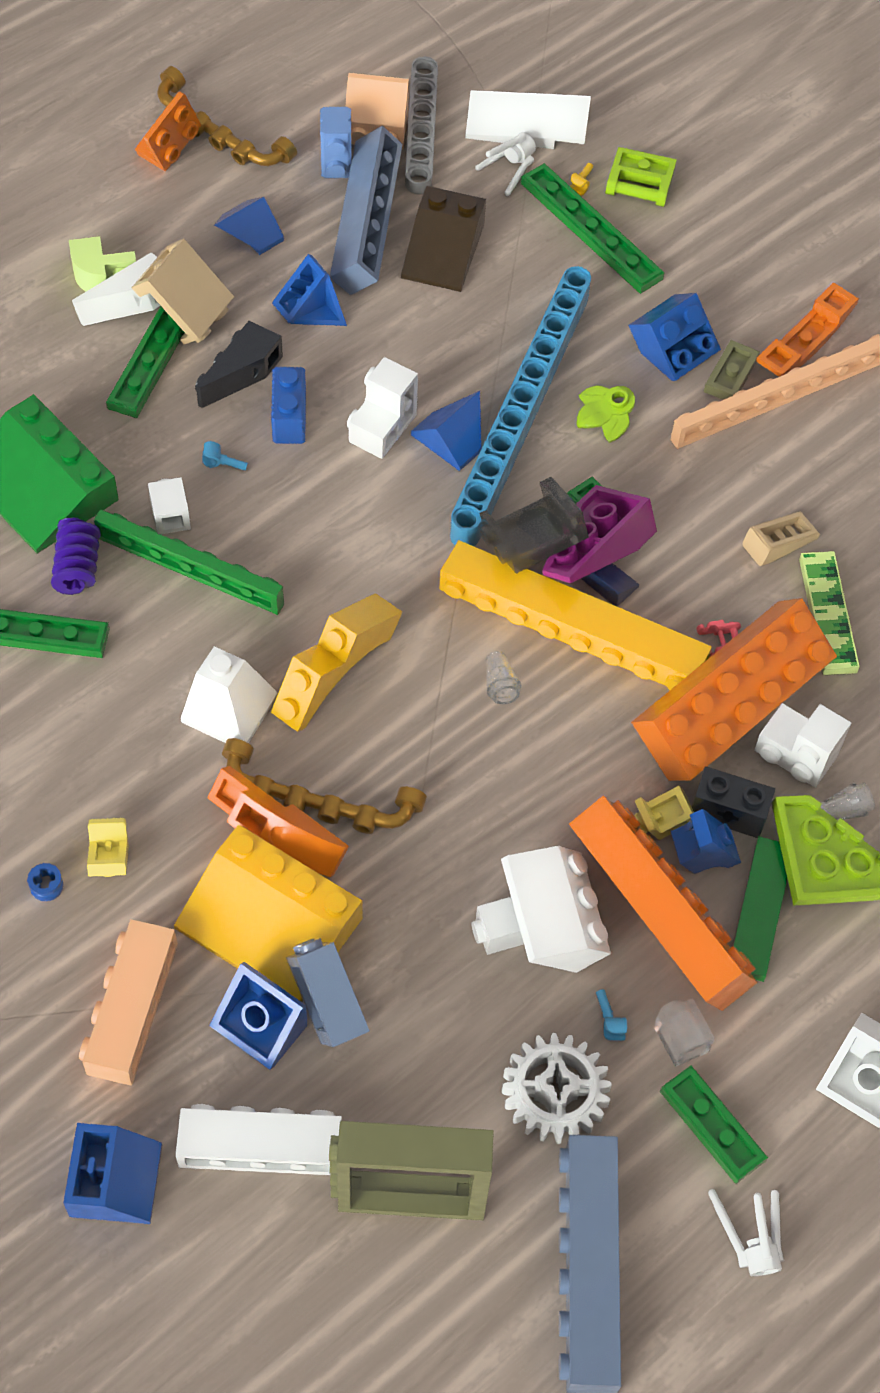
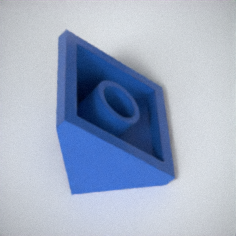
(259, 1016)

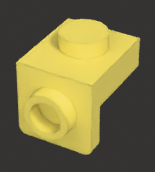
(664, 812)
(107, 847)

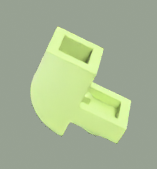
(92, 266)

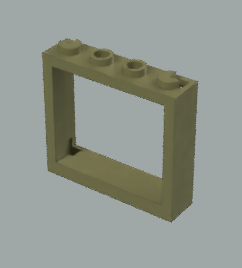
(411, 1150)

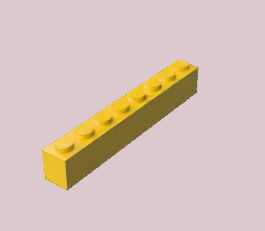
(571, 616)

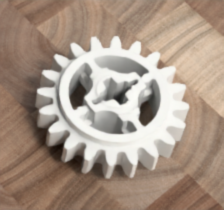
(556, 1057)

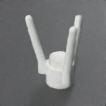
(516, 151)
(764, 1252)

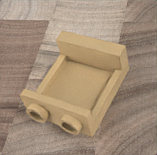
(185, 290)

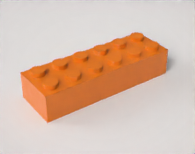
(734, 690)
(663, 904)

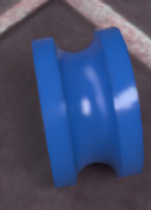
(55, 885)

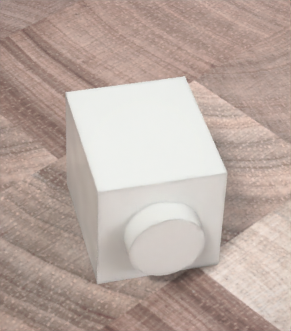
(169, 506)
(497, 926)

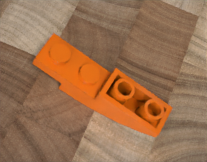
(279, 825)

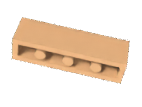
(129, 1002)

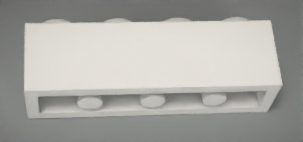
(255, 1139)

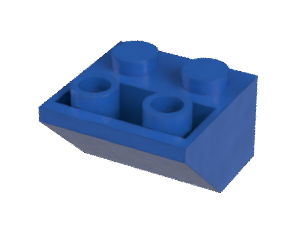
(675, 335)
(112, 1174)

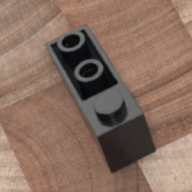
(243, 363)

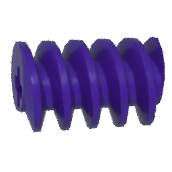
(75, 556)

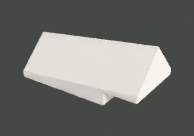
(541, 116)

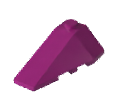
(616, 528)

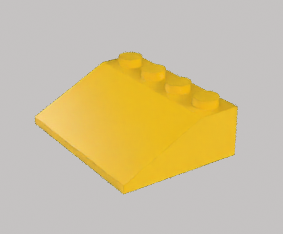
(262, 904)

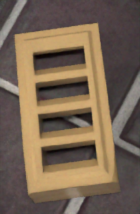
(765, 550)

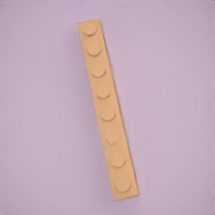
(776, 392)

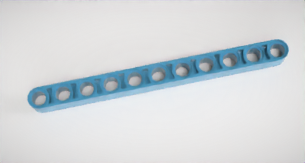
(520, 406)

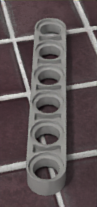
(421, 124)

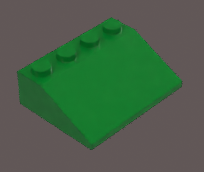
(47, 474)

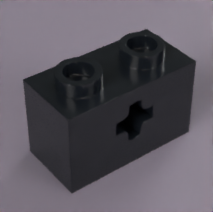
(734, 801)

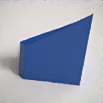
(252, 224)
(309, 297)
(453, 431)

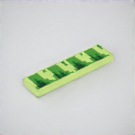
(829, 609)

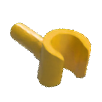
(579, 180)

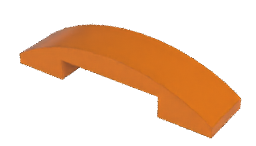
(810, 333)

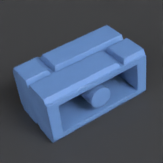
(335, 142)

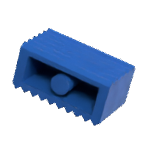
(288, 405)

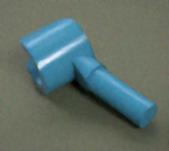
(212, 457)
(614, 1027)

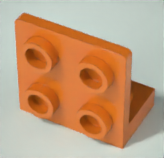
(169, 133)

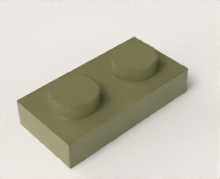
(731, 370)

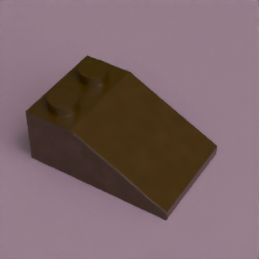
(444, 238)

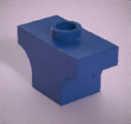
(705, 843)

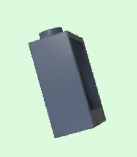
(327, 992)

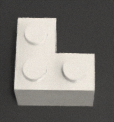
(387, 407)
(803, 744)

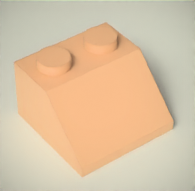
(377, 103)

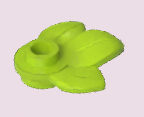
(602, 411)

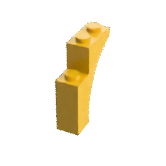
(343, 643)

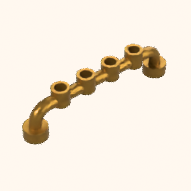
(220, 137)
(329, 806)

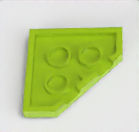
(824, 855)

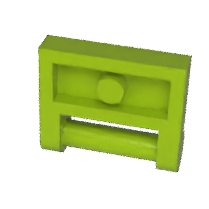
(644, 169)

